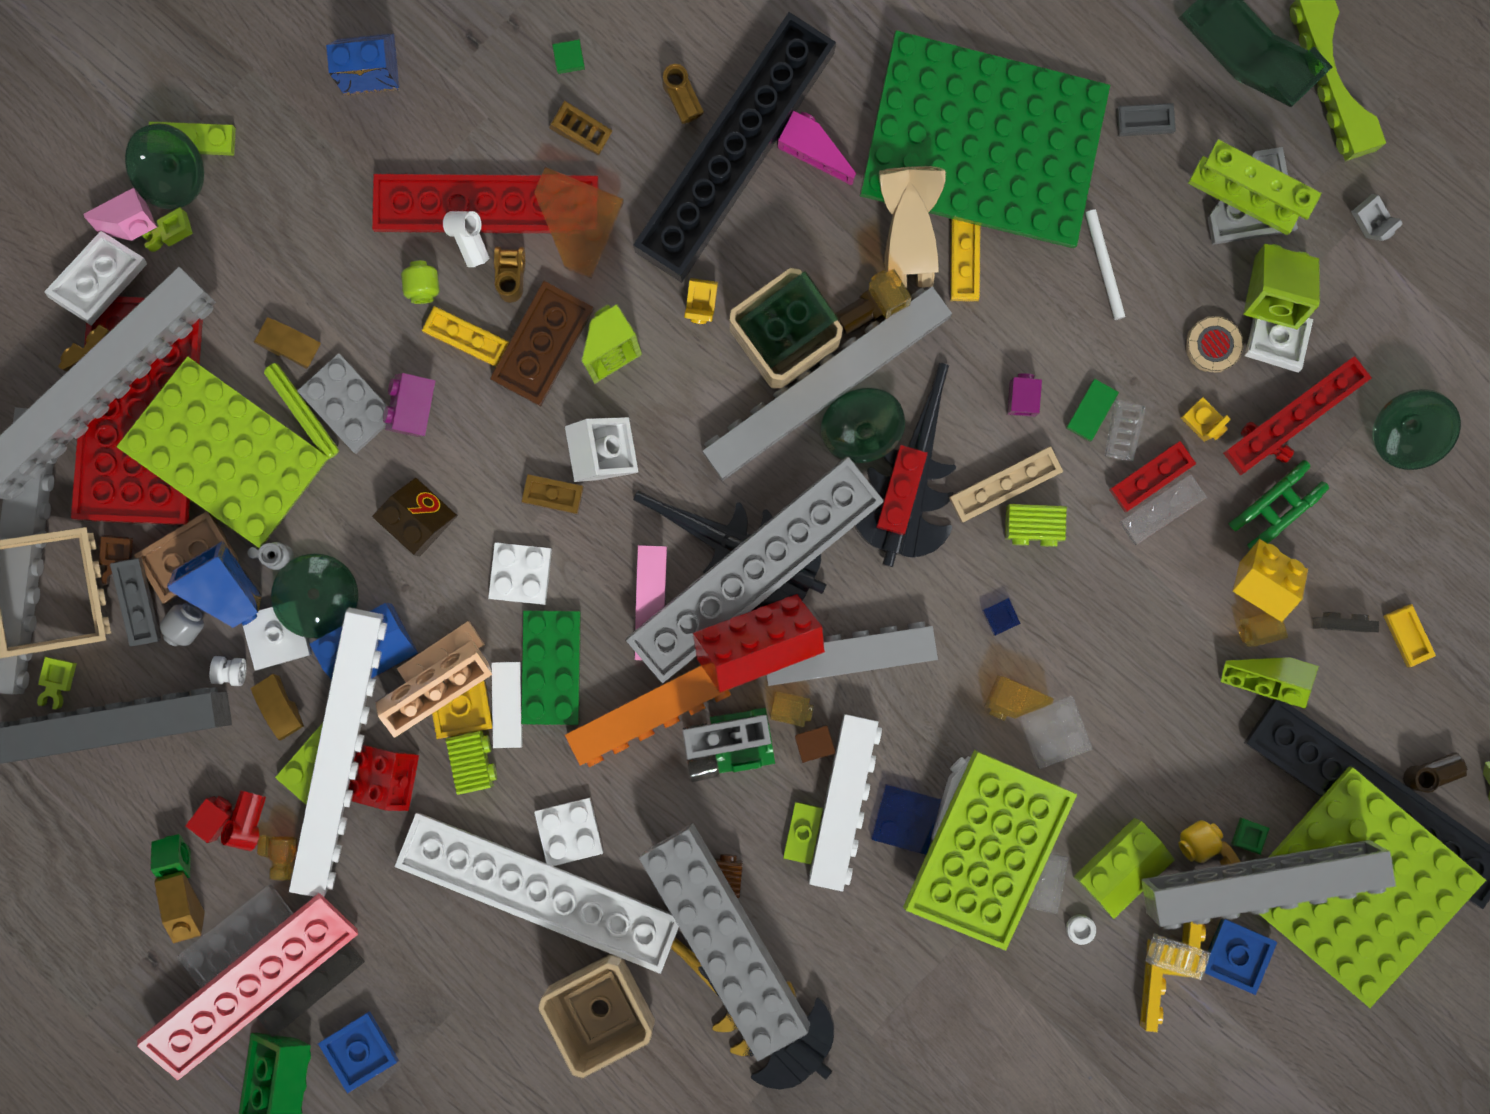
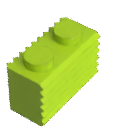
(1035, 523)
(471, 762)

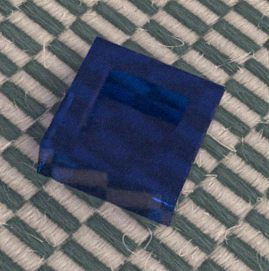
(1001, 617)

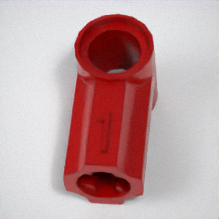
(242, 829)

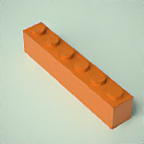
(642, 715)

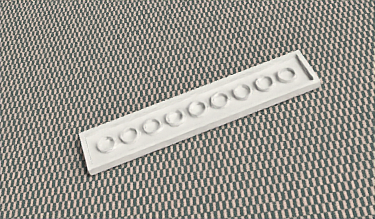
(538, 892)

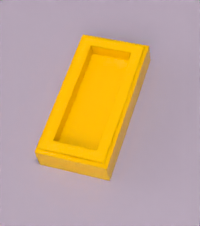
(1409, 635)

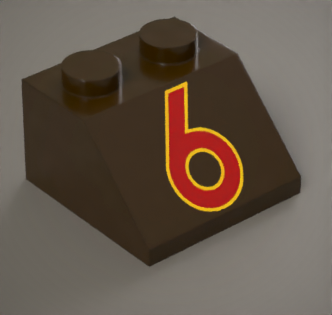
(415, 516)

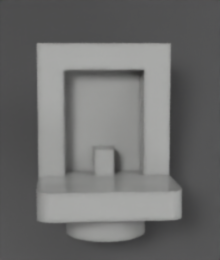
(1375, 219)

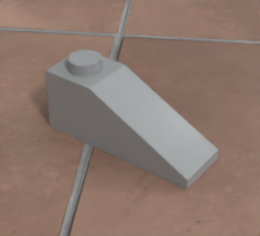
(726, 736)

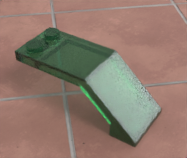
(1252, 50)

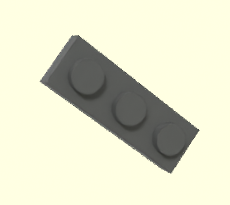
(135, 601)

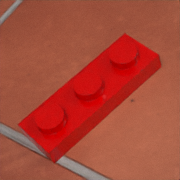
(1152, 476)
(902, 490)

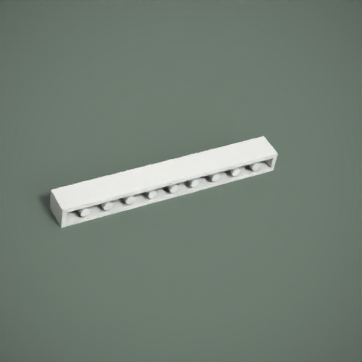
(337, 751)

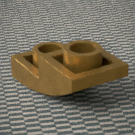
(287, 342)
(76, 353)
(276, 707)

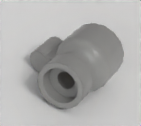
(272, 555)

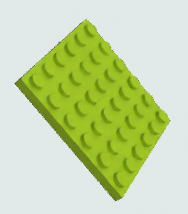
(1373, 936)

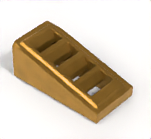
(576, 114)

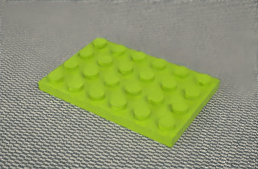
(223, 452)
(989, 850)

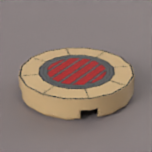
(1214, 344)

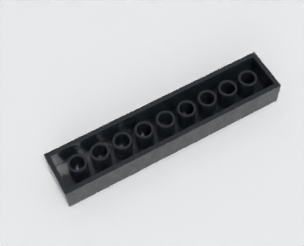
(734, 147)

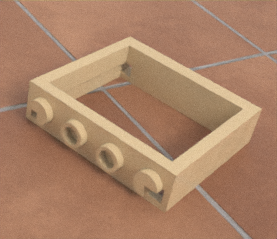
(96, 596)

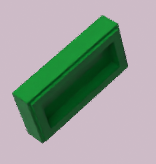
(1092, 410)

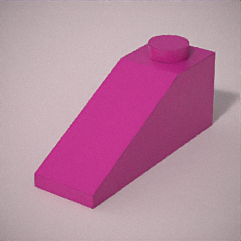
(811, 144)

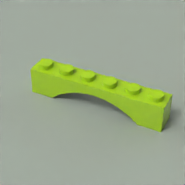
(1354, 127)

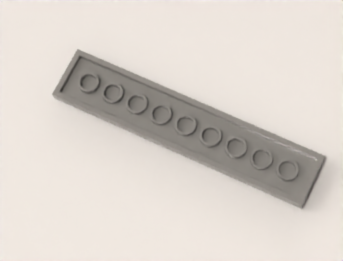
(756, 567)

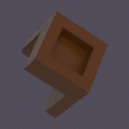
(814, 744)

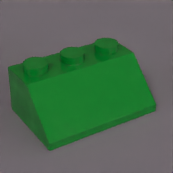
(274, 1075)

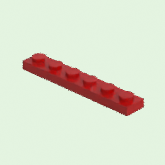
(1297, 415)

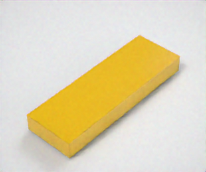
(965, 261)
(465, 336)

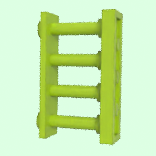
(1254, 187)

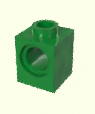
(170, 856)

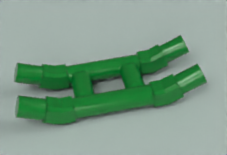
(1298, 505)

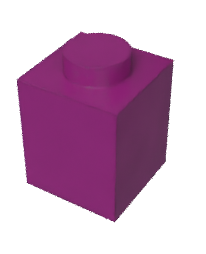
(1024, 395)

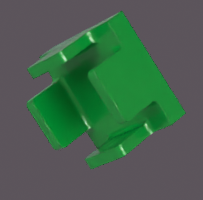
(745, 758)

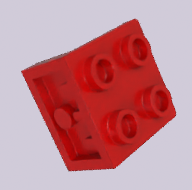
(384, 778)

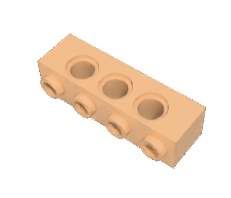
(433, 688)

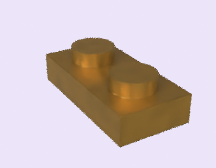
(552, 494)

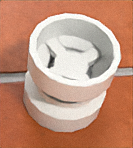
(227, 671)

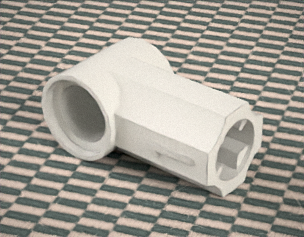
(466, 228)

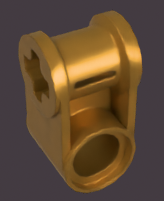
(509, 268)

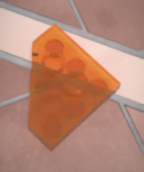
(577, 218)

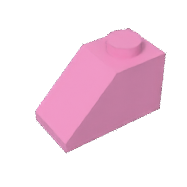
(122, 216)

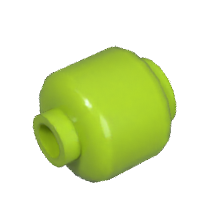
(420, 282)

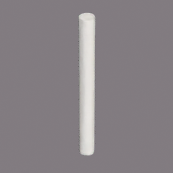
(1105, 264)

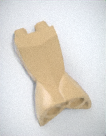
(911, 238)

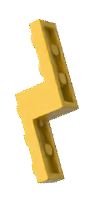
(1155, 984)

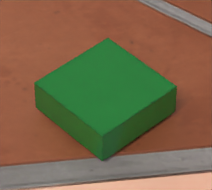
(568, 56)
(1250, 836)

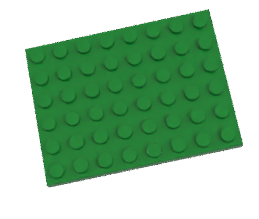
(1005, 132)

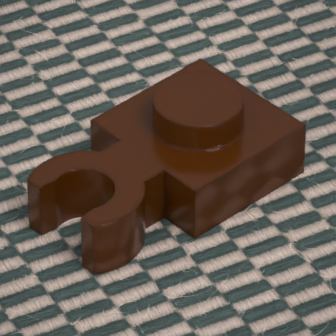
(113, 550)

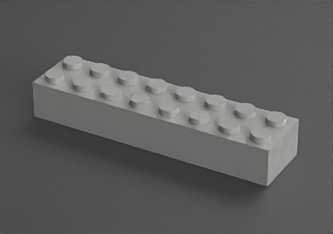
(1268, 884)
(725, 942)

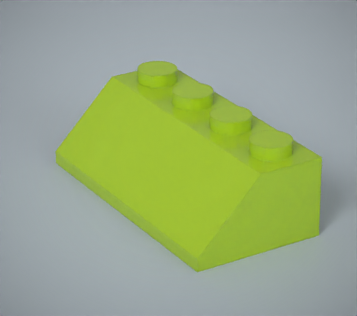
(609, 343)

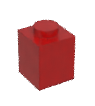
(210, 818)

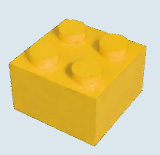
(1270, 580)

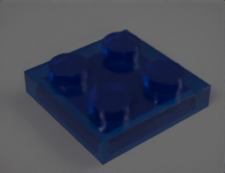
(905, 819)

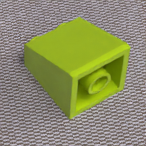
(1283, 286)

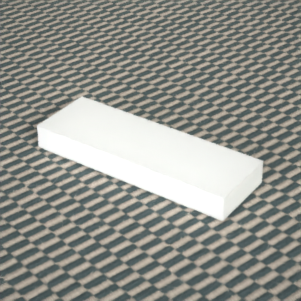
(507, 705)

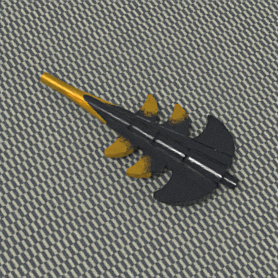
(792, 1062)

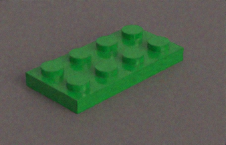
(551, 667)

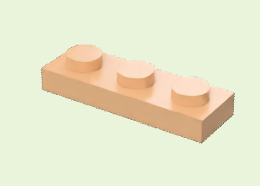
(440, 650)

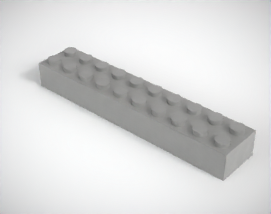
(99, 379)

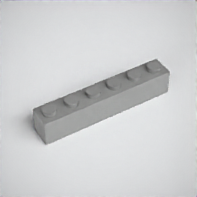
(863, 654)

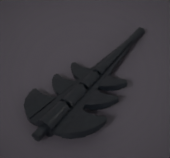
(920, 535)
(728, 537)

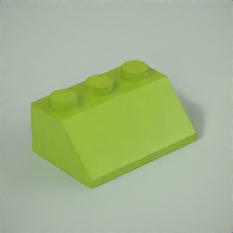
(1117, 869)

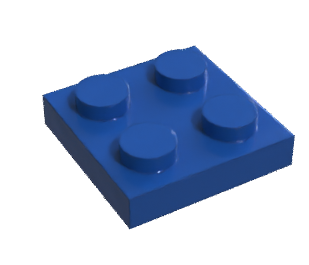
(1239, 956)
(358, 1052)

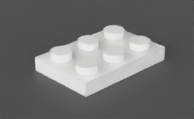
(95, 277)

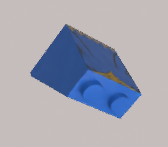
(364, 64)
(217, 586)

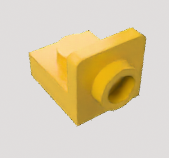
(1205, 420)

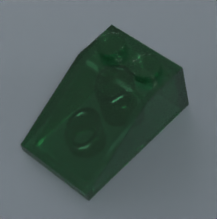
(788, 320)

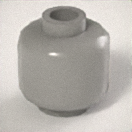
(181, 625)

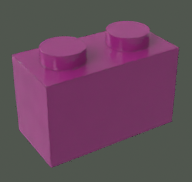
(409, 404)

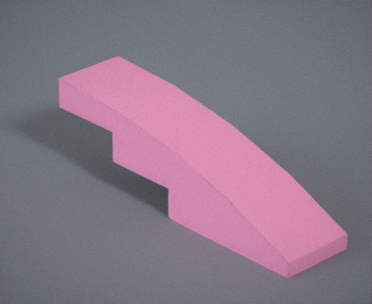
(650, 583)

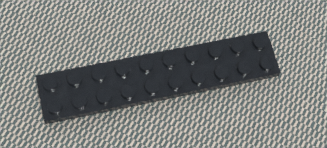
(1320, 758)

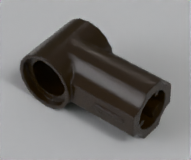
(859, 313)
(1436, 773)

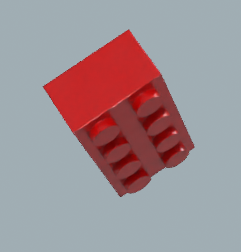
(758, 642)

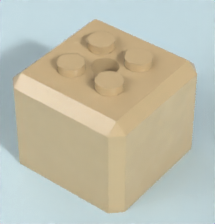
(802, 360)
(592, 1039)

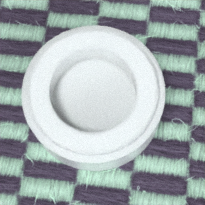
(1080, 929)

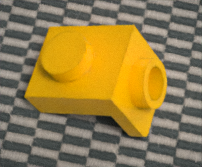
(701, 300)

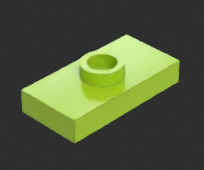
(803, 833)

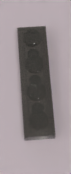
(310, 989)

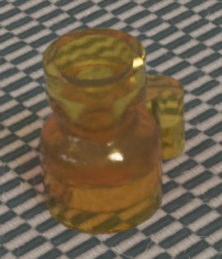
(281, 852)

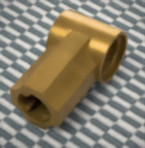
(682, 95)

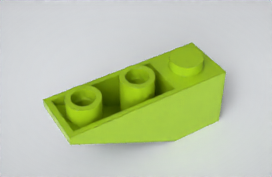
(1276, 678)

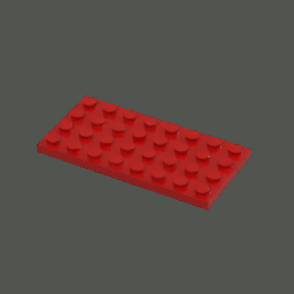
(107, 480)

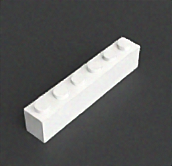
(843, 802)

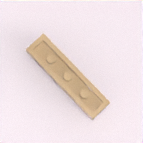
(1006, 484)

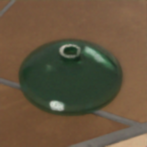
(152, 168)
(859, 414)
(1426, 439)
(313, 616)

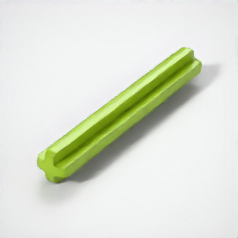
(301, 410)

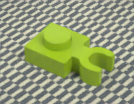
(170, 230)
(56, 676)

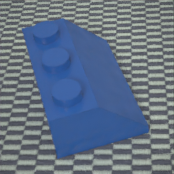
(395, 647)

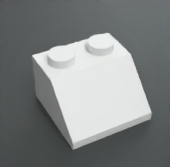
(601, 448)

